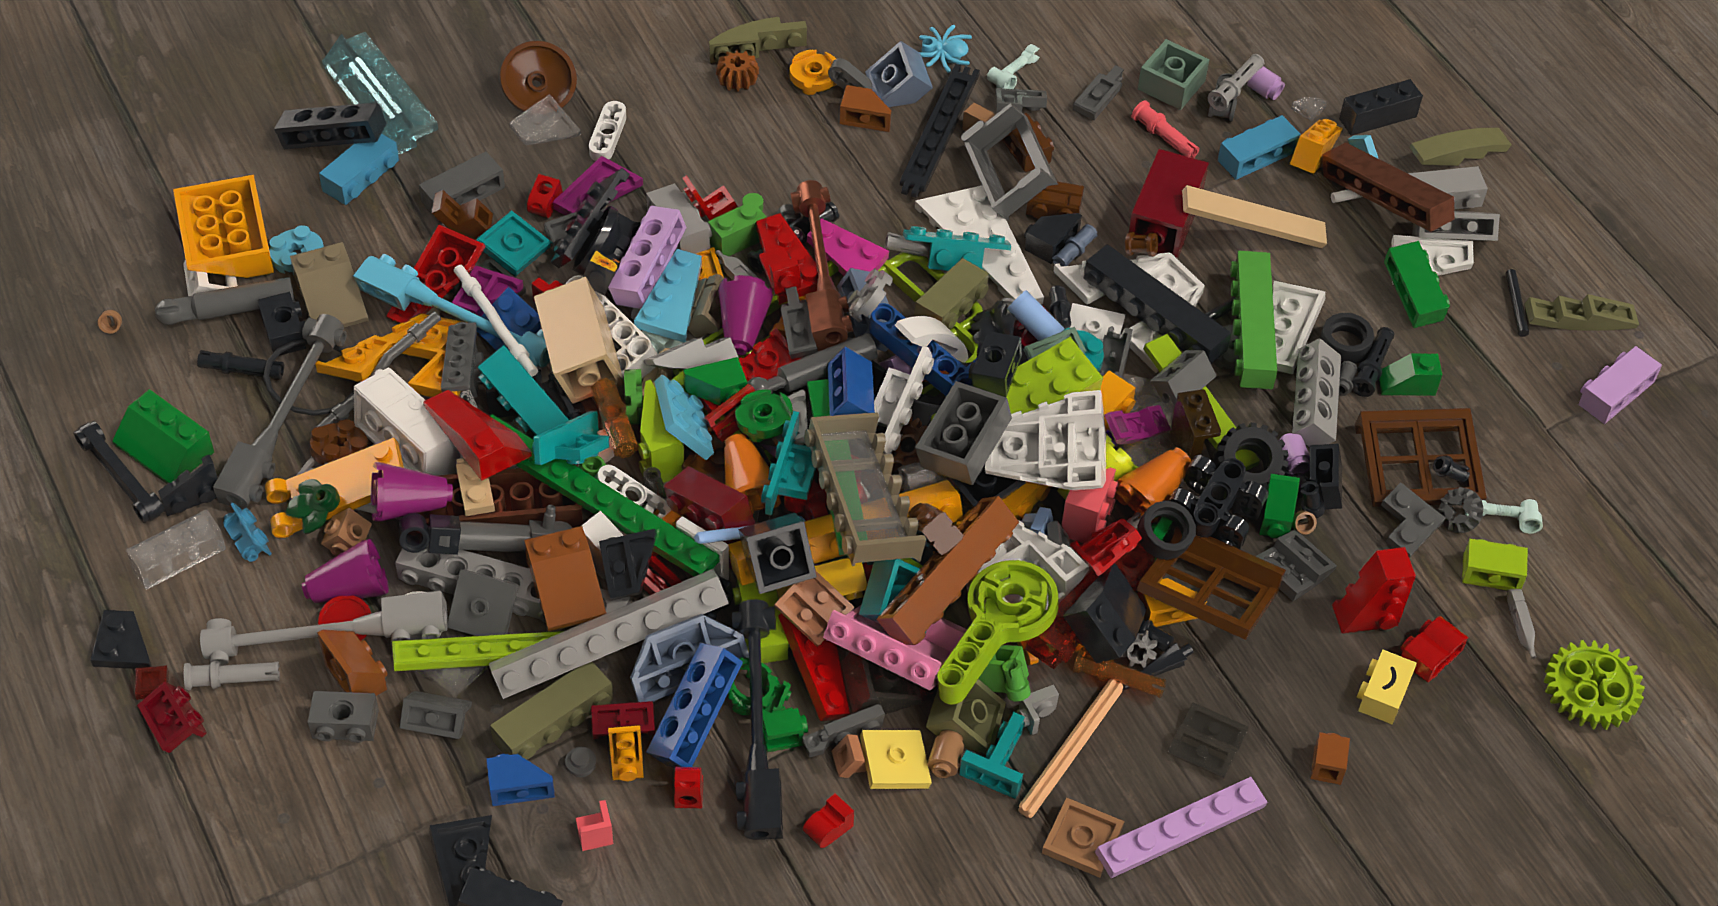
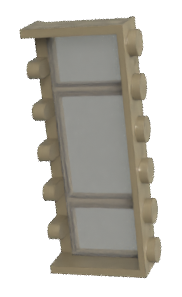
(862, 488)

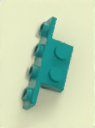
(949, 249)
(571, 441)
(793, 470)

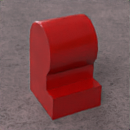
(542, 197)
(688, 782)
(829, 822)

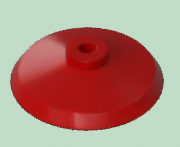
(342, 610)

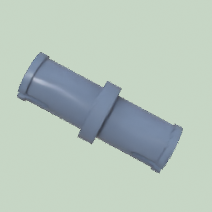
(1075, 245)

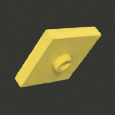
(895, 759)

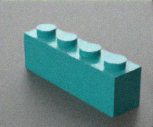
(520, 393)

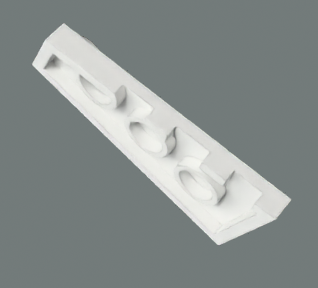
(1294, 319)

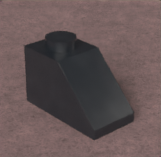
(1050, 233)

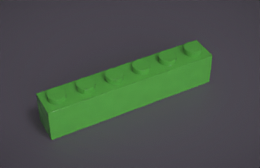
(1254, 320)

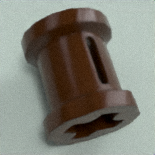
(1141, 244)

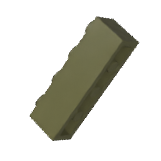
(552, 711)

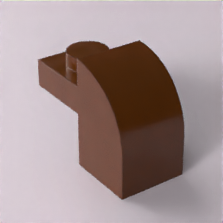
(467, 219)

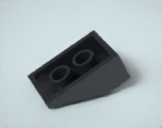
(1107, 616)

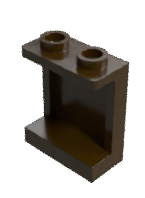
(1193, 423)

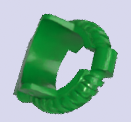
(773, 691)

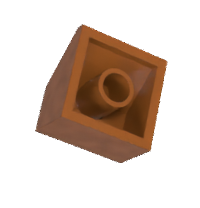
(352, 662)

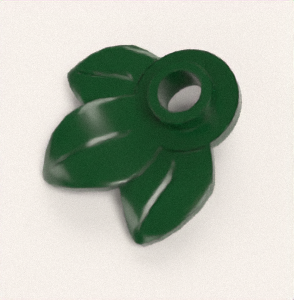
(313, 504)

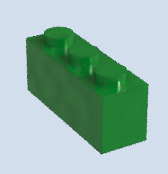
(1416, 284)

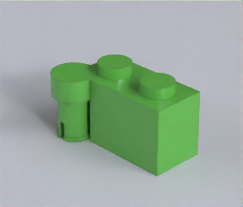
(737, 228)
(1008, 673)

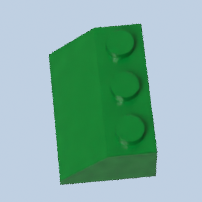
(162, 437)

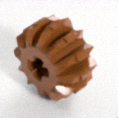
(737, 70)

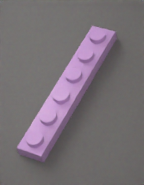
(1180, 827)

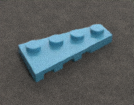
(671, 300)

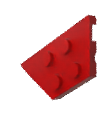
(1107, 545)

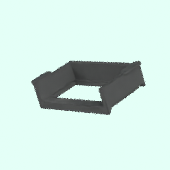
(984, 136)

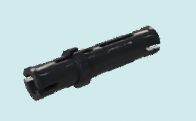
(229, 363)

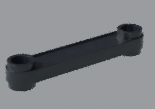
(145, 505)

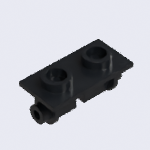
(560, 398)

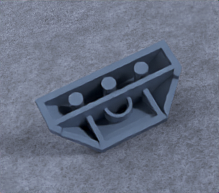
(670, 651)

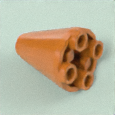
(746, 470)
(1153, 481)

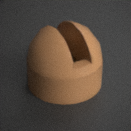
(104, 321)
(1304, 527)

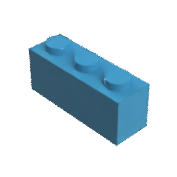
(1258, 147)
(358, 168)

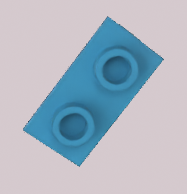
(242, 524)

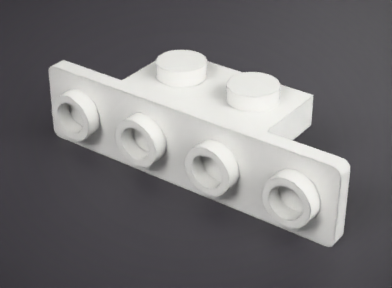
(897, 397)

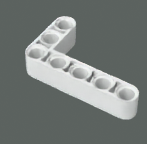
(631, 342)

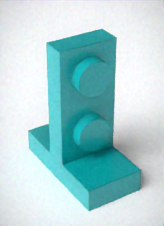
(992, 769)

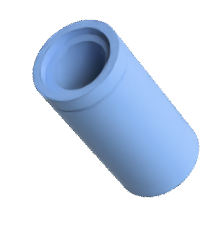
(1034, 316)

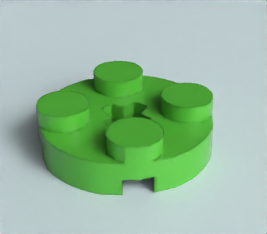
(633, 395)

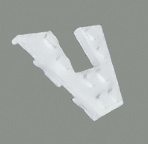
(1163, 268)

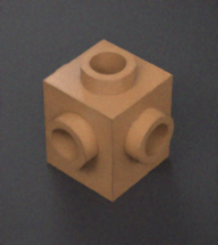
(345, 531)

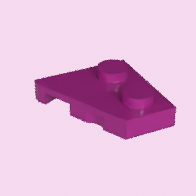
(492, 286)

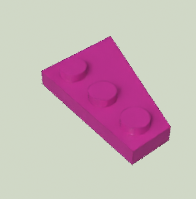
(849, 250)

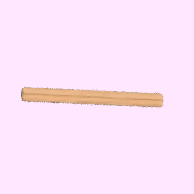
(1070, 748)

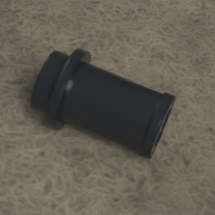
(1445, 466)

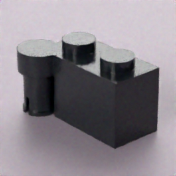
(1325, 482)

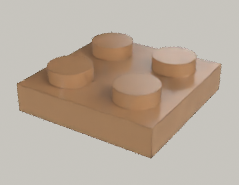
(1078, 835)

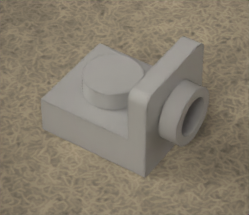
(1038, 704)

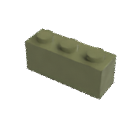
(954, 293)

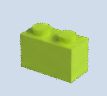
(1494, 565)

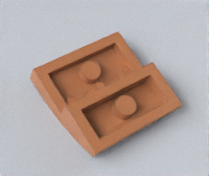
(810, 606)

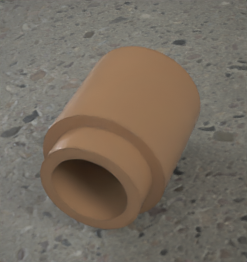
(946, 754)

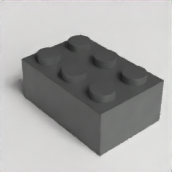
(963, 432)

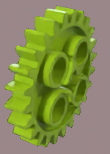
(1597, 678)

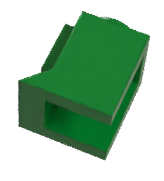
(783, 729)

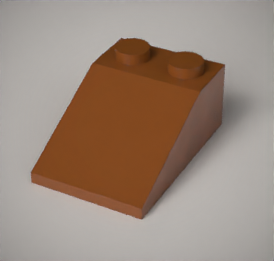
(564, 578)

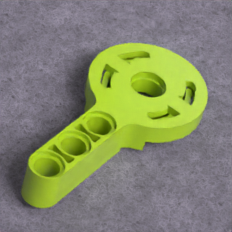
(1000, 623)

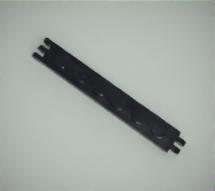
(938, 130)

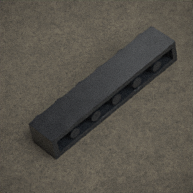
(1155, 303)

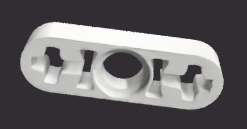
(606, 122)
(619, 477)

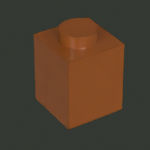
(1330, 758)

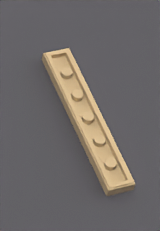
(1254, 216)

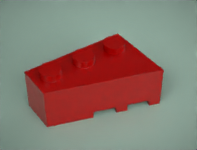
(1379, 593)

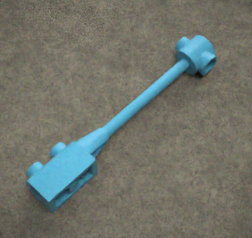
(402, 287)

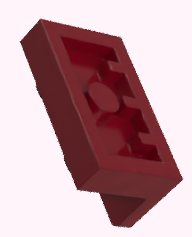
(171, 716)

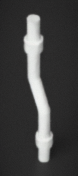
(473, 288)

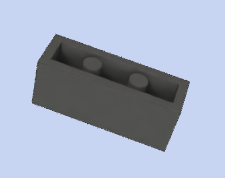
(465, 182)

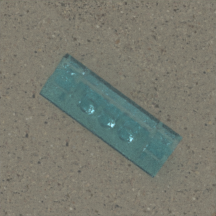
(369, 78)

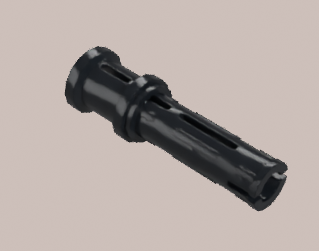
(1370, 369)

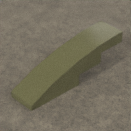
(1455, 146)
(1583, 315)

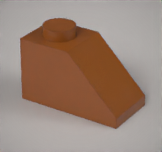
(864, 109)

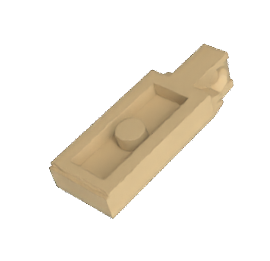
(475, 493)

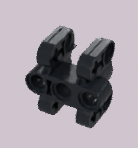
(1232, 494)

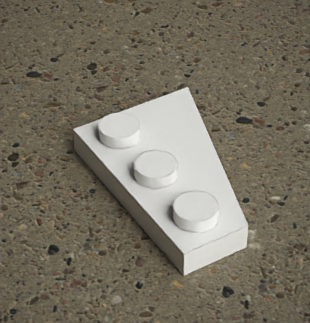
(1444, 254)

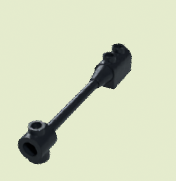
(760, 785)

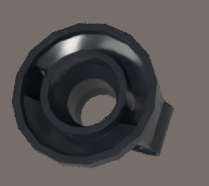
(609, 236)

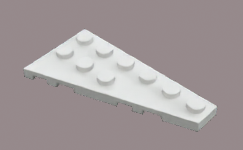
(972, 212)

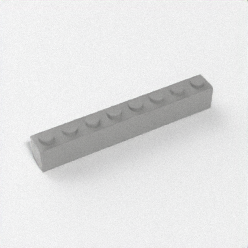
(607, 633)

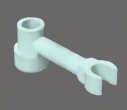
(1005, 78)
(1528, 515)

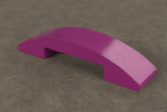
(1137, 425)

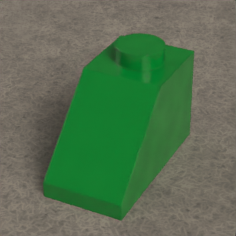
(1412, 375)
(715, 381)
(1280, 506)

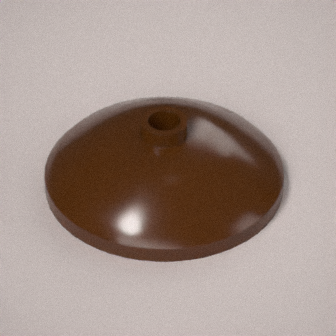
(542, 63)

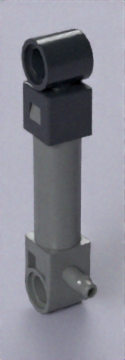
(448, 534)

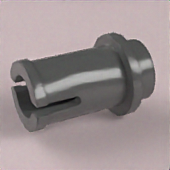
(1347, 374)

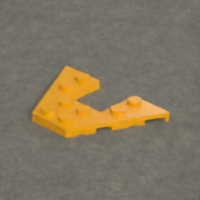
(360, 361)

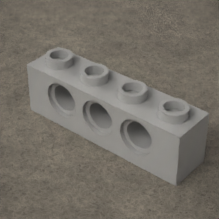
(1317, 393)

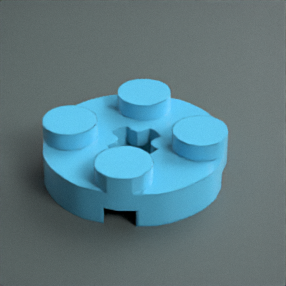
(285, 243)

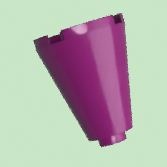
(743, 310)
(406, 491)
(348, 574)

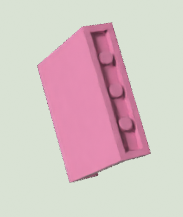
(914, 662)

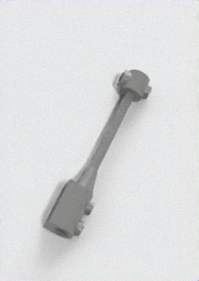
(399, 619)

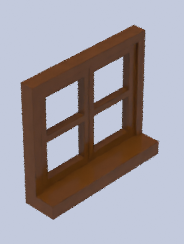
(1417, 422)
(1226, 563)

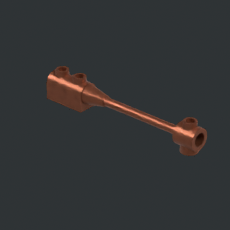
(826, 304)

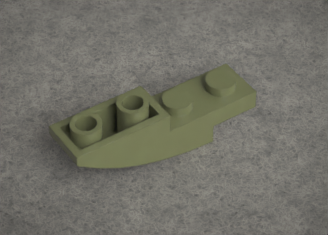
(758, 36)

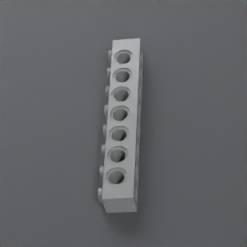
(442, 577)

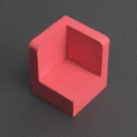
(595, 829)

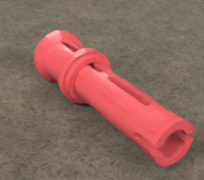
(1157, 124)

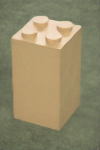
(577, 338)

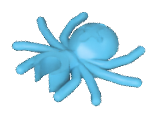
(948, 50)

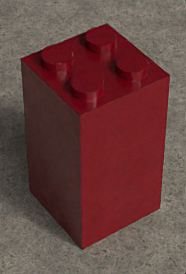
(1161, 200)

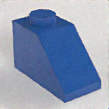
(517, 780)

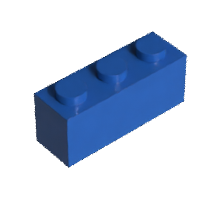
(850, 384)

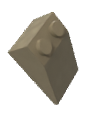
(329, 284)

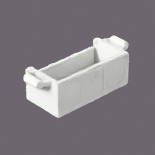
(390, 409)

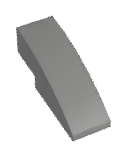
(693, 354)

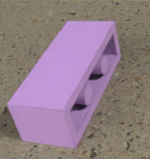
(1619, 384)

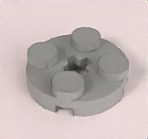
(870, 296)

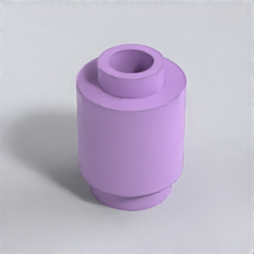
(1266, 83)
(1298, 455)

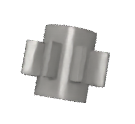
(1134, 654)

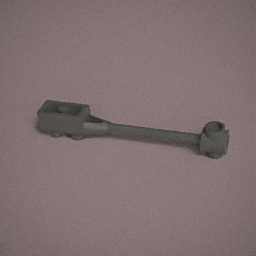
(251, 463)

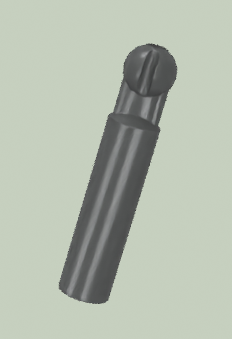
(220, 301)
(813, 367)

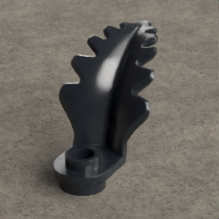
(993, 320)

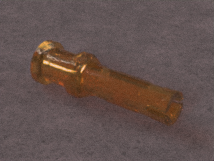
(1119, 673)

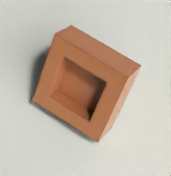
(849, 756)

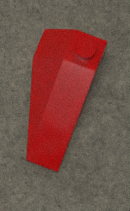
(437, 267)
(477, 436)

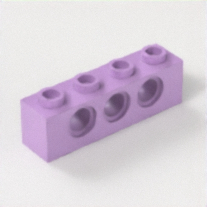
(647, 256)

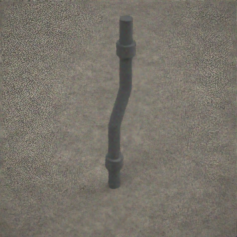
(415, 334)

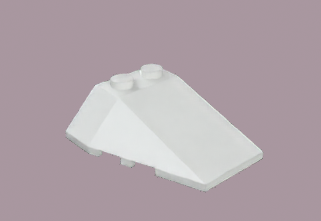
(1055, 444)
(1058, 561)

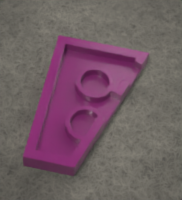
(600, 170)

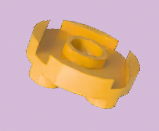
(810, 81)

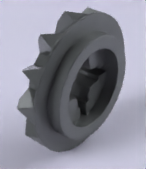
(1472, 505)

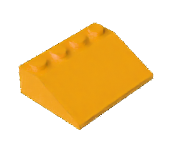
(223, 228)

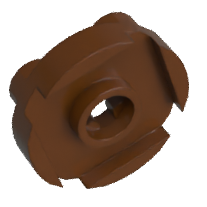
(325, 440)

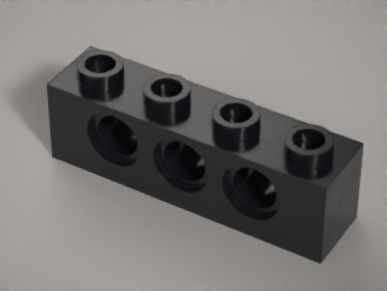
(330, 125)

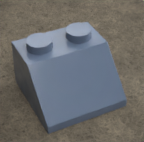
(899, 76)

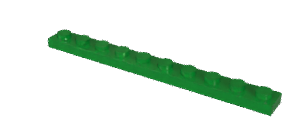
(620, 510)

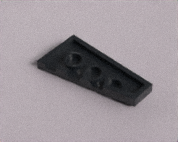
(589, 214)

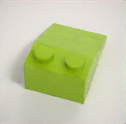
(657, 445)

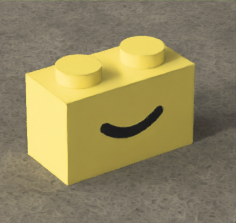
(1387, 686)

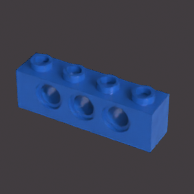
(694, 706)

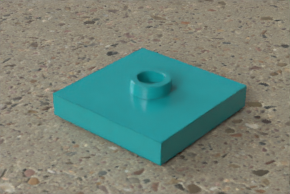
(514, 243)

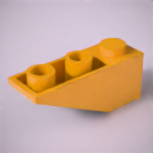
(1314, 143)
(626, 753)

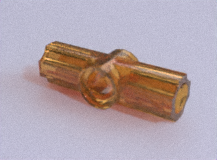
(614, 418)

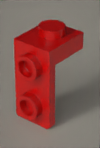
(714, 204)
(781, 270)

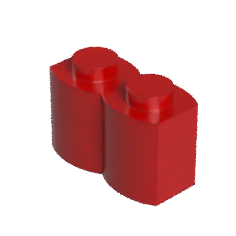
(1434, 647)

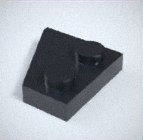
(190, 488)
(627, 562)
(119, 642)

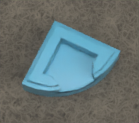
(1364, 143)

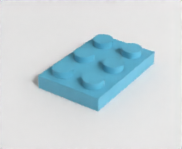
(684, 416)

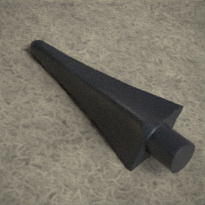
(1169, 660)

